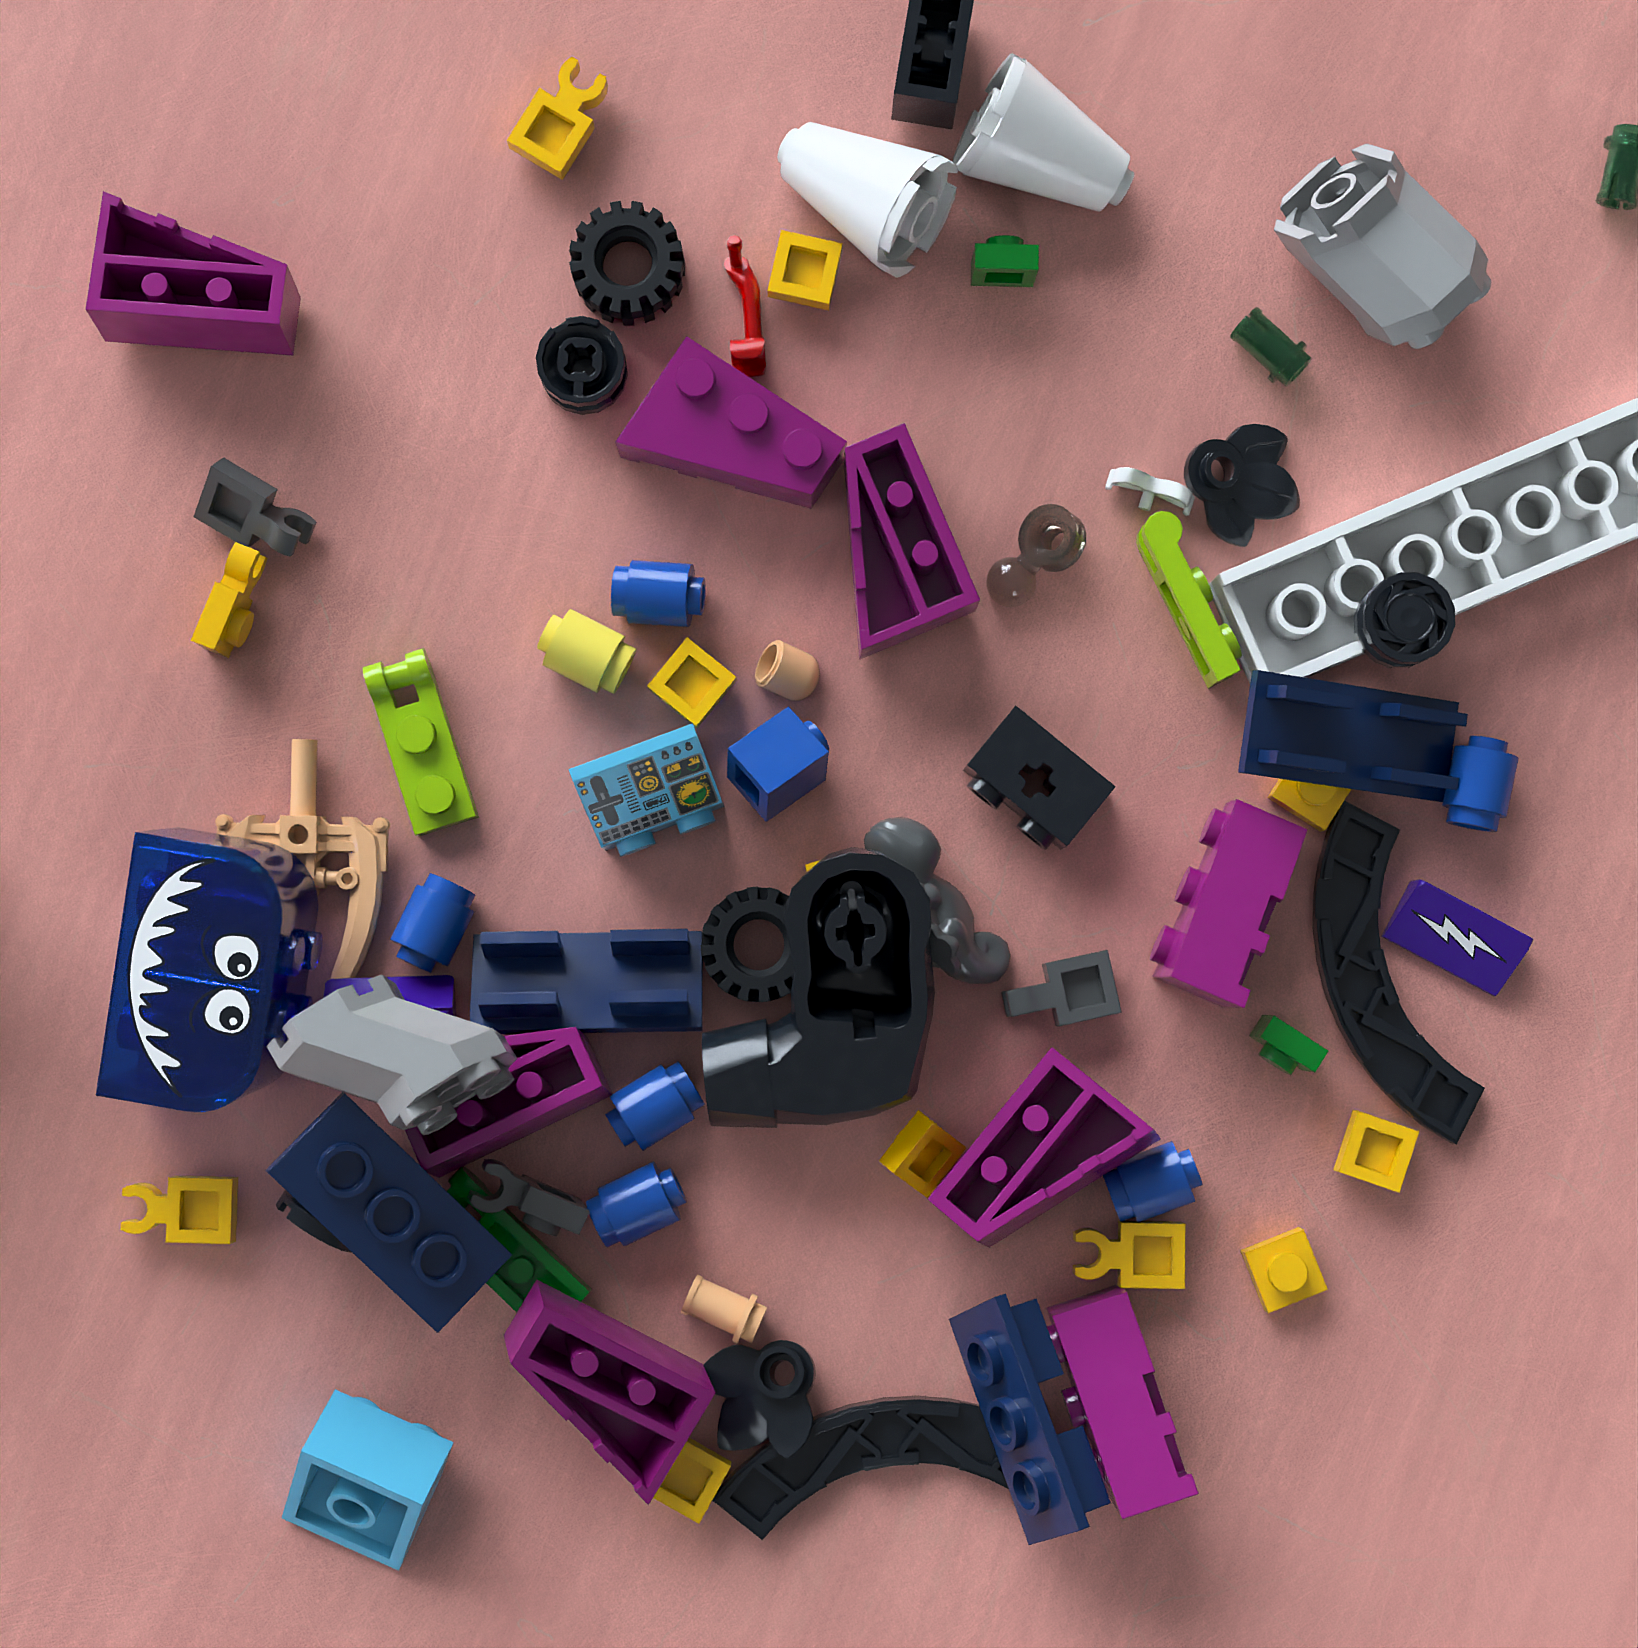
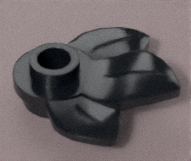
(1251, 481)
(755, 1401)

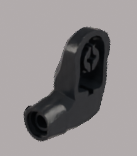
(856, 1004)

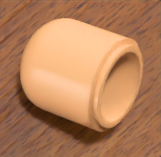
(787, 671)

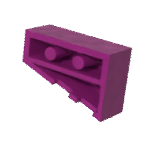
(185, 289)
(730, 430)
(900, 545)
(1228, 903)
(552, 1080)
(1039, 1151)
(610, 1382)
(1118, 1401)

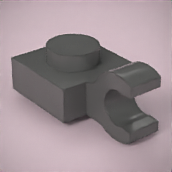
(243, 510)
(1074, 989)
(543, 1205)

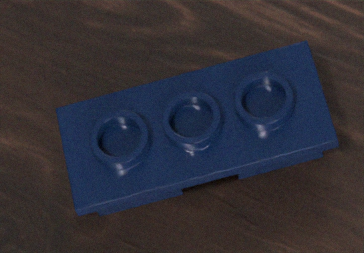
(1349, 736)
(588, 981)
(389, 1212)
(1047, 1473)

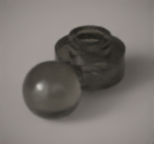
(1013, 579)

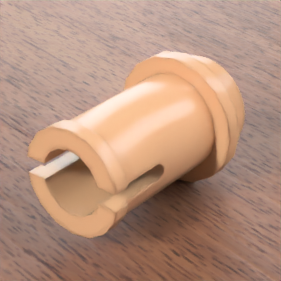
(724, 1309)

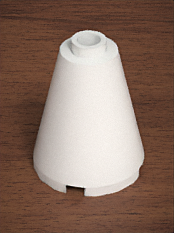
(1041, 142)
(870, 190)

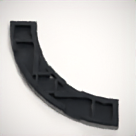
(1359, 981)
(858, 1439)

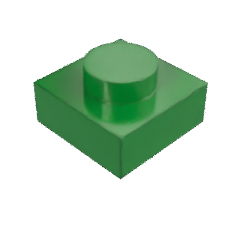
(1004, 262)
(1286, 1046)

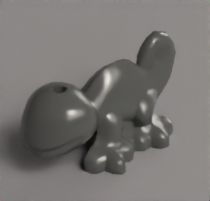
(954, 945)

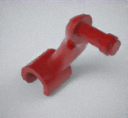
(746, 353)

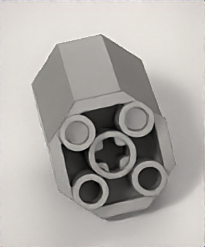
(1383, 247)
(395, 1054)

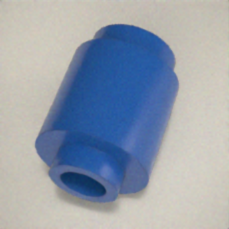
(657, 593)
(1483, 785)
(433, 923)
(654, 1106)
(1153, 1182)
(636, 1205)

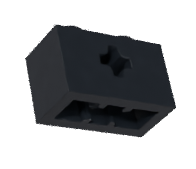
(931, 62)
(1072, 783)

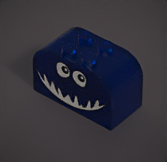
(206, 968)

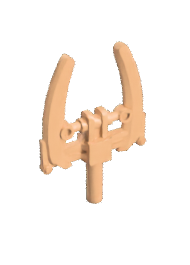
(312, 839)

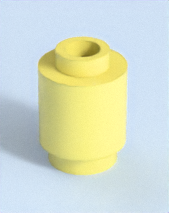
(586, 651)

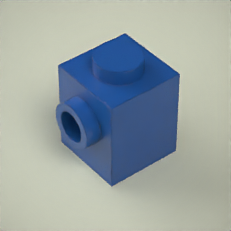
(778, 763)

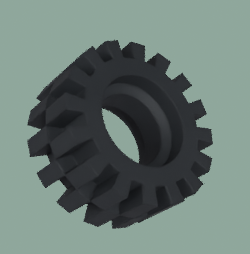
(627, 226)
(719, 952)

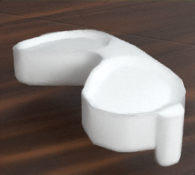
(1151, 487)

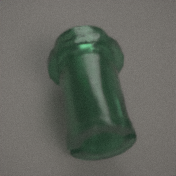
(1621, 169)
(1271, 347)

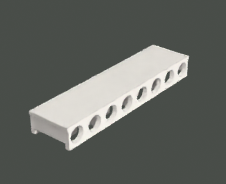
(1469, 532)

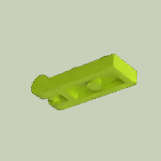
(1187, 599)
(421, 745)

